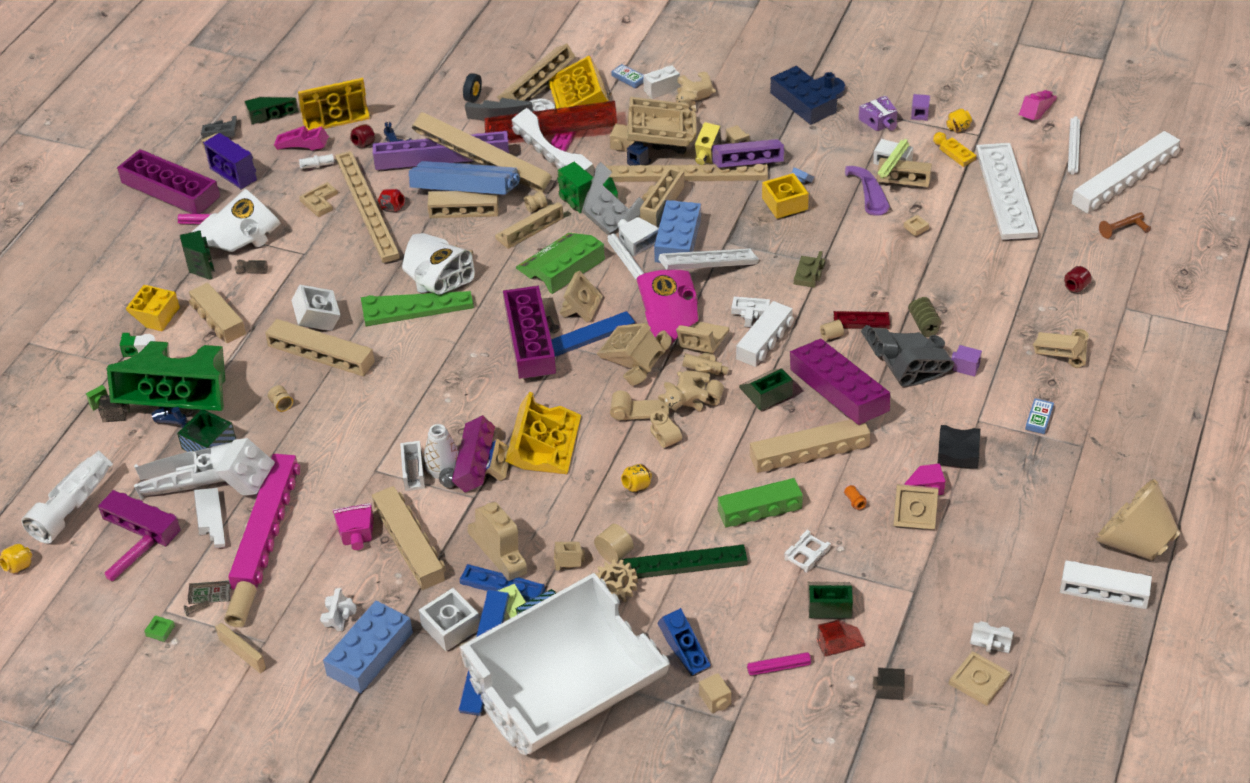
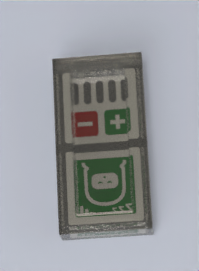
(212, 591)

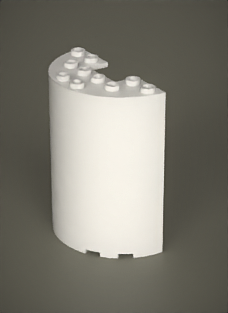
(559, 664)

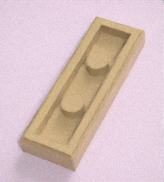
(240, 647)

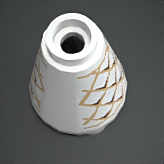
(439, 451)

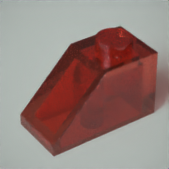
(838, 637)

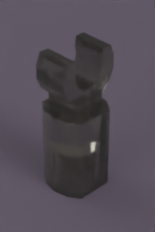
(251, 266)

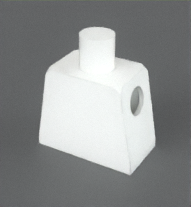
(637, 235)

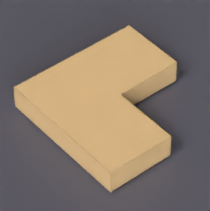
(316, 199)

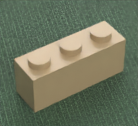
(907, 173)

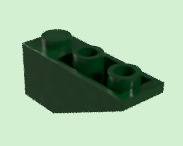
(269, 108)

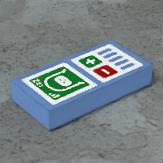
(628, 75)
(1039, 416)

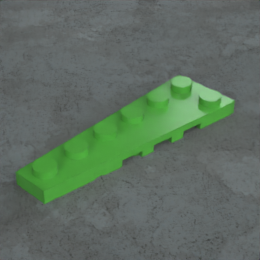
(403, 307)

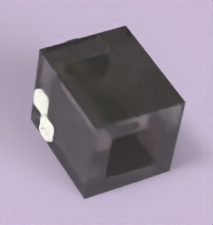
(112, 411)
(889, 683)

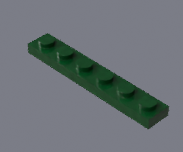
(688, 561)

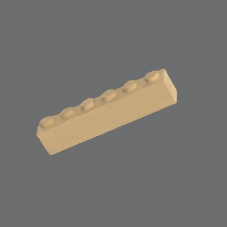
(539, 74)
(320, 347)
(808, 445)
(408, 537)

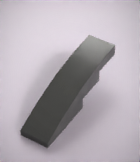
(493, 108)

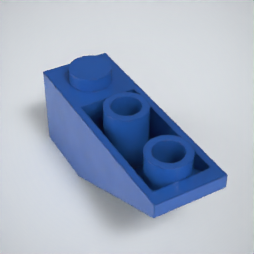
(683, 641)

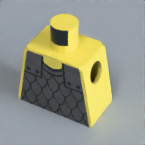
(703, 146)

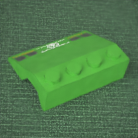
(562, 259)

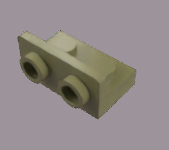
(809, 270)

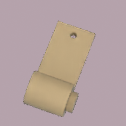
(624, 409)

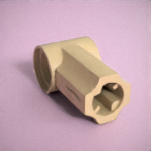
(1080, 360)

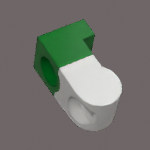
(133, 345)

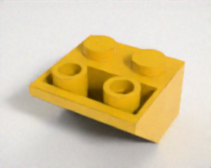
(154, 307)

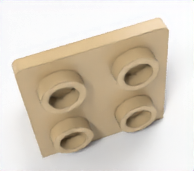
(701, 336)

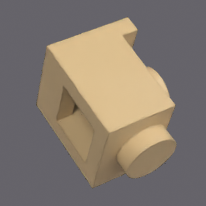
(736, 135)
(568, 555)

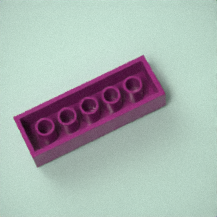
(168, 182)
(529, 332)
(840, 381)

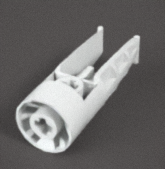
(180, 471)
(46, 520)

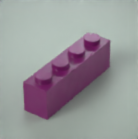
(473, 454)
(139, 517)

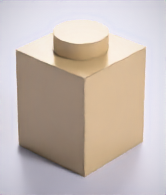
(715, 693)

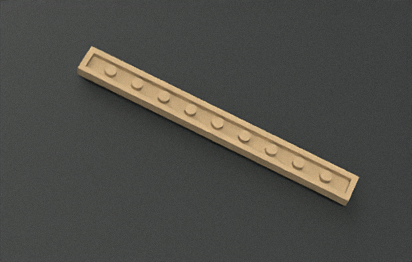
(706, 172)
(367, 207)

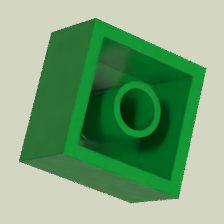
(574, 185)

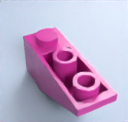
(1037, 104)

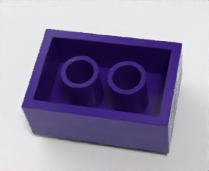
(230, 161)

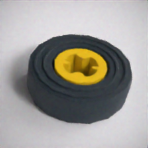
(472, 87)

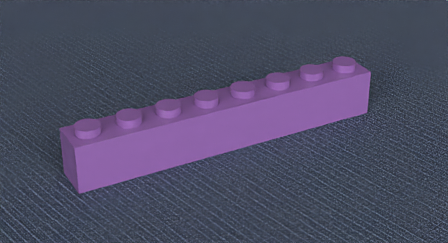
(412, 152)

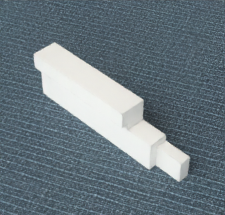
(209, 515)

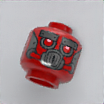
(391, 200)

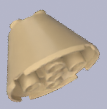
(1142, 525)

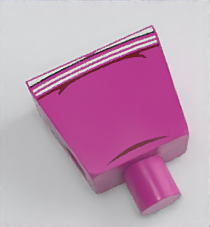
(355, 524)

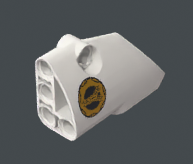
(239, 224)
(437, 264)

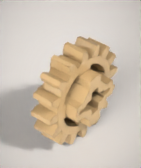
(621, 574)

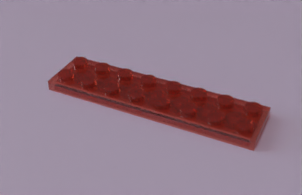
(561, 119)

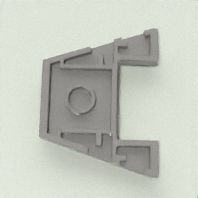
(604, 207)

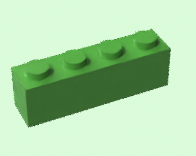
(760, 502)

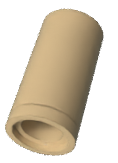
(240, 604)

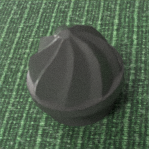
(446, 476)

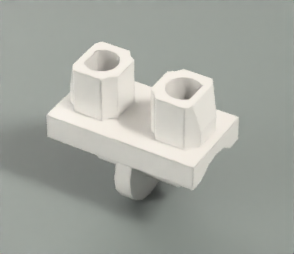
(339, 610)
(991, 637)

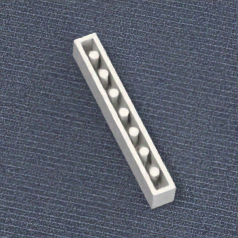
(1125, 172)

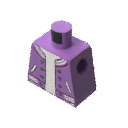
(879, 114)

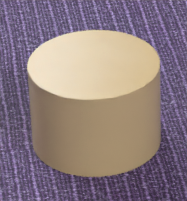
(613, 543)

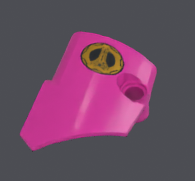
(665, 302)

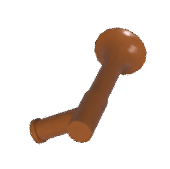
(1106, 229)

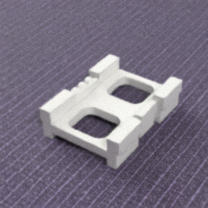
(800, 547)

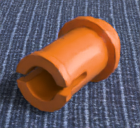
(857, 500)

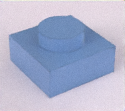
(802, 176)

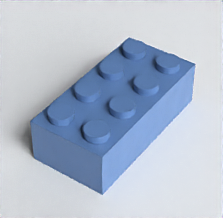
(678, 228)
(368, 646)

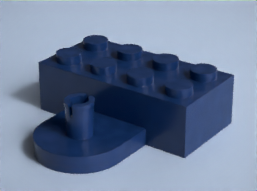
(807, 96)

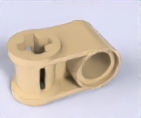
(664, 429)

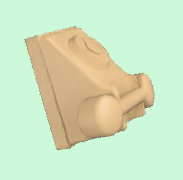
(636, 349)

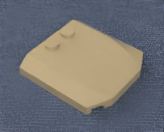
(660, 122)

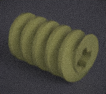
(925, 316)

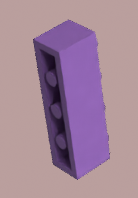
(748, 153)

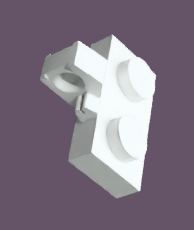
(749, 308)

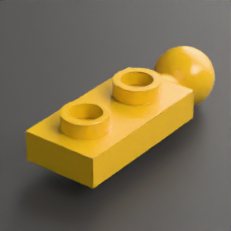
(954, 149)

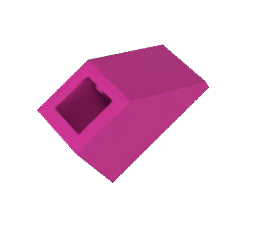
(928, 476)

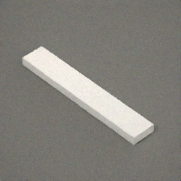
(708, 259)

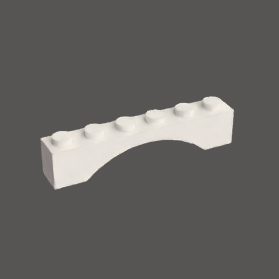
(528, 127)

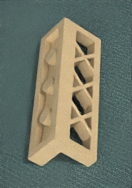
(530, 225)

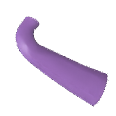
(875, 200)

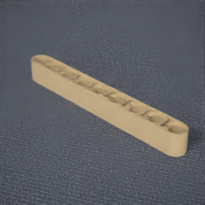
(479, 150)

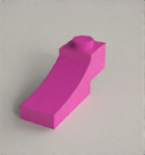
(302, 137)

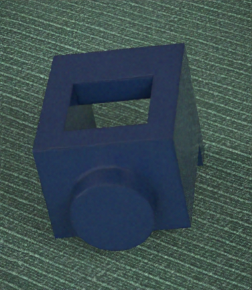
(638, 152)

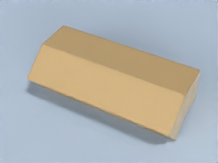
(1058, 345)

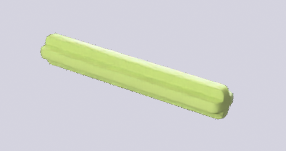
(893, 158)

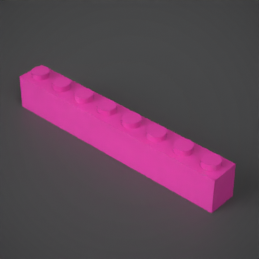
(264, 521)

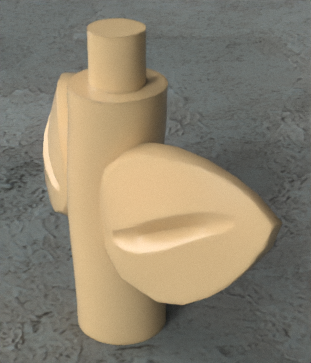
(704, 363)

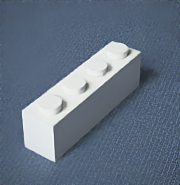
(764, 334)
(1105, 584)

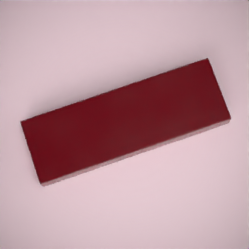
(860, 319)

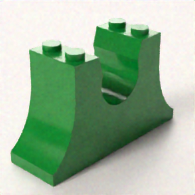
(169, 382)

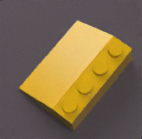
(578, 85)

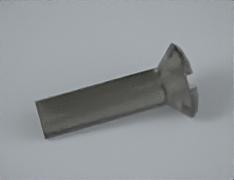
(553, 327)
(188, 610)

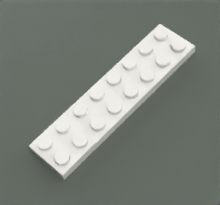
(1006, 191)

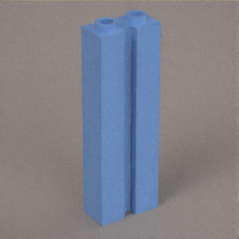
(463, 177)

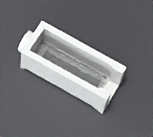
(412, 465)

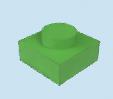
(94, 396)
(159, 628)

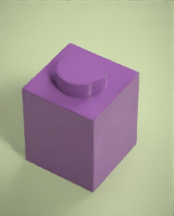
(920, 107)
(966, 360)

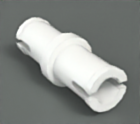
(316, 161)

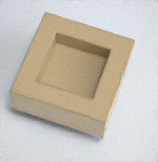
(916, 225)

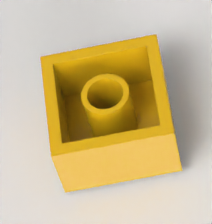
(785, 195)

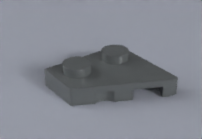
(227, 129)

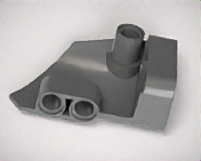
(909, 355)

